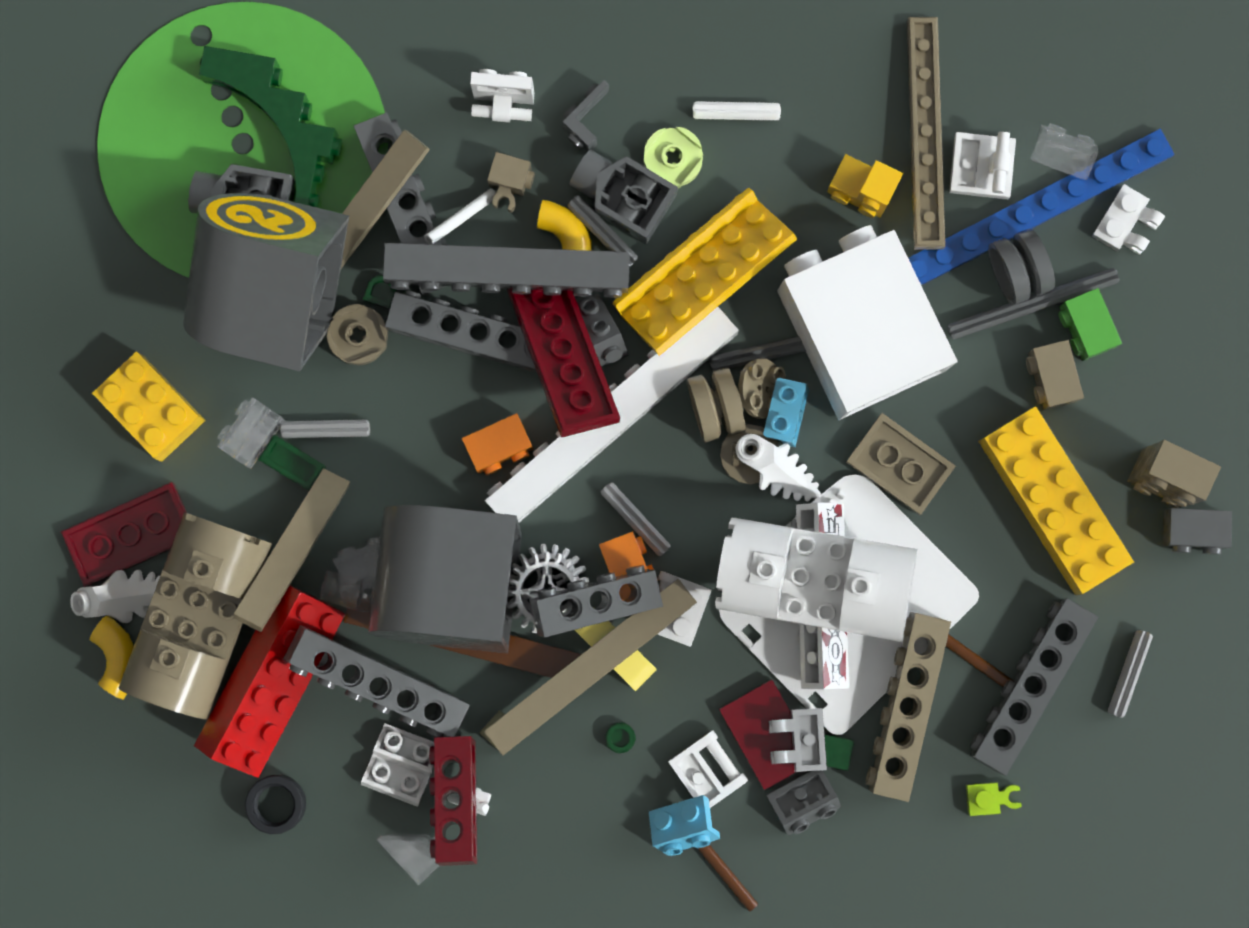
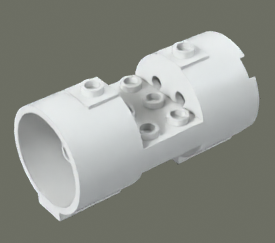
(816, 579)

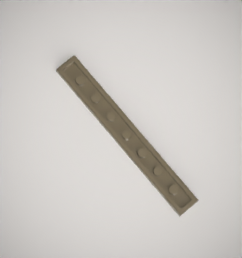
(925, 133)
(588, 669)

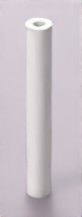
(460, 217)

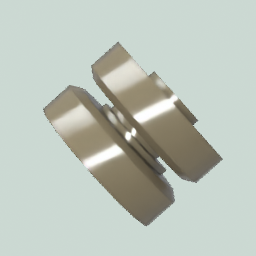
(716, 404)

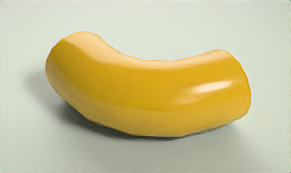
(564, 226)
(117, 649)

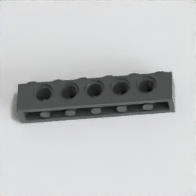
(373, 134)
(401, 322)
(1079, 624)
(308, 643)

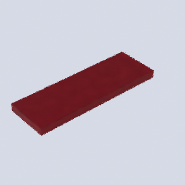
(565, 361)

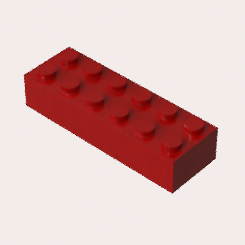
(263, 687)

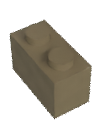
(1054, 375)

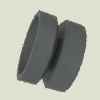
(1021, 266)

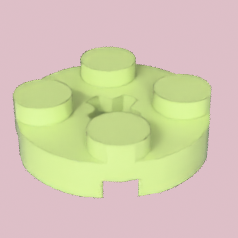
(672, 140)

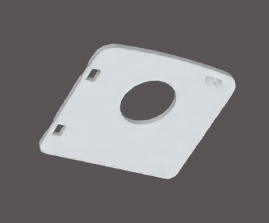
(936, 591)

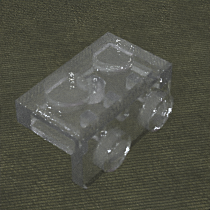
(1065, 151)

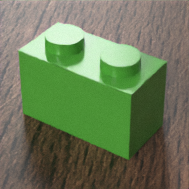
(1089, 325)

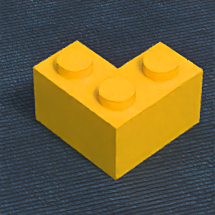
(864, 185)

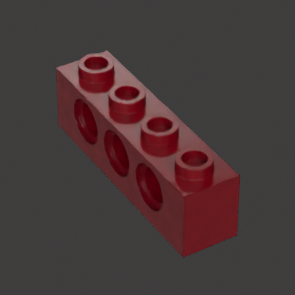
(463, 848)

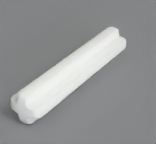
(736, 110)

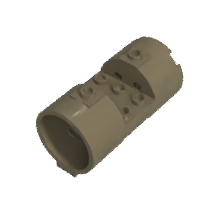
(191, 619)

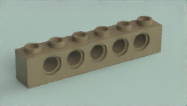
(900, 783)

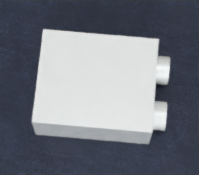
(864, 321)

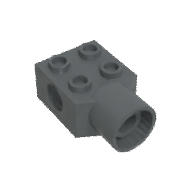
(240, 180)
(625, 193)

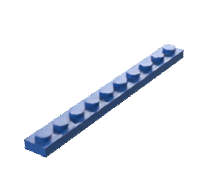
(1042, 206)

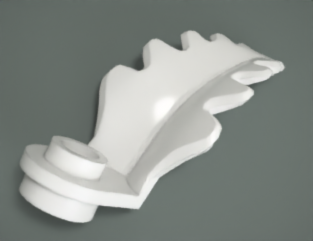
(777, 468)
(116, 597)

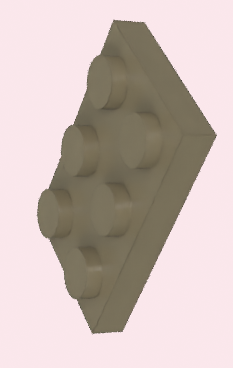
(900, 464)

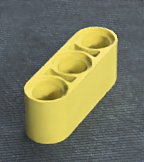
(634, 669)

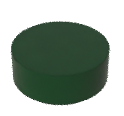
(620, 737)

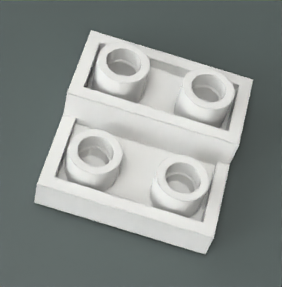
(399, 765)

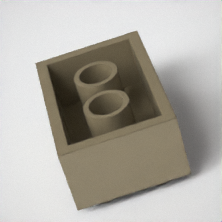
(1173, 474)

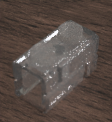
(249, 432)

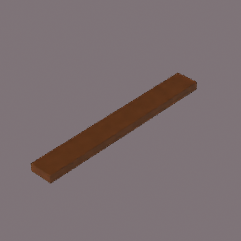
(521, 654)

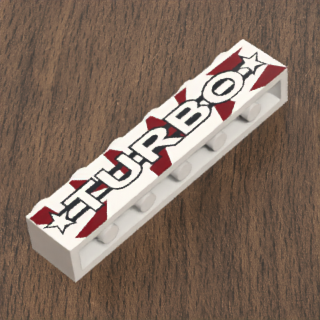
(822, 649)

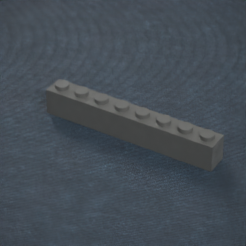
(507, 269)

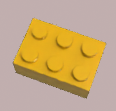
(148, 406)

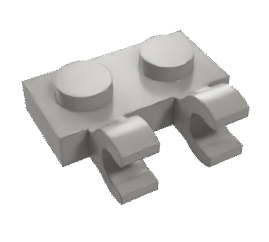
(807, 740)

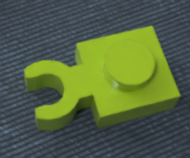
(986, 798)

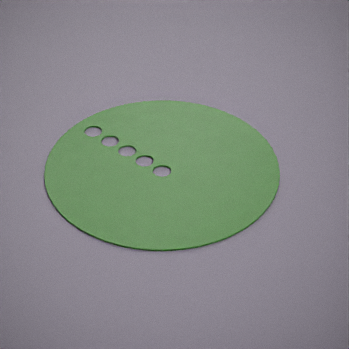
(168, 125)

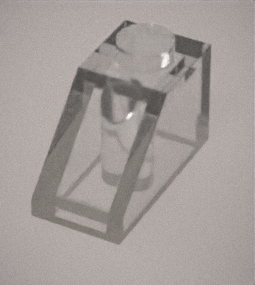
(411, 853)

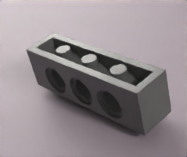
(643, 597)

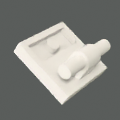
(503, 92)
(982, 165)

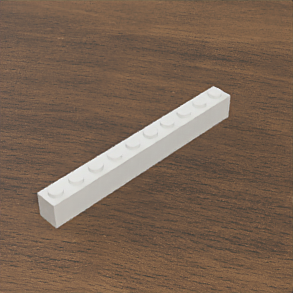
(633, 398)

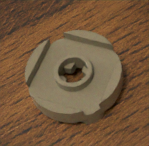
(342, 327)

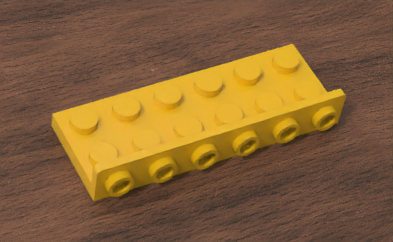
(703, 271)

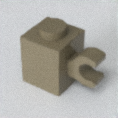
(509, 176)

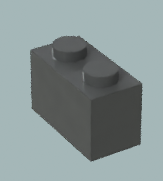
(1197, 529)

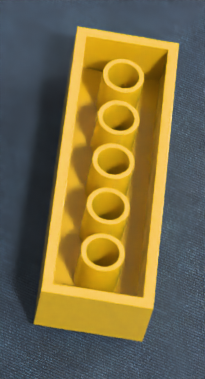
(1056, 501)

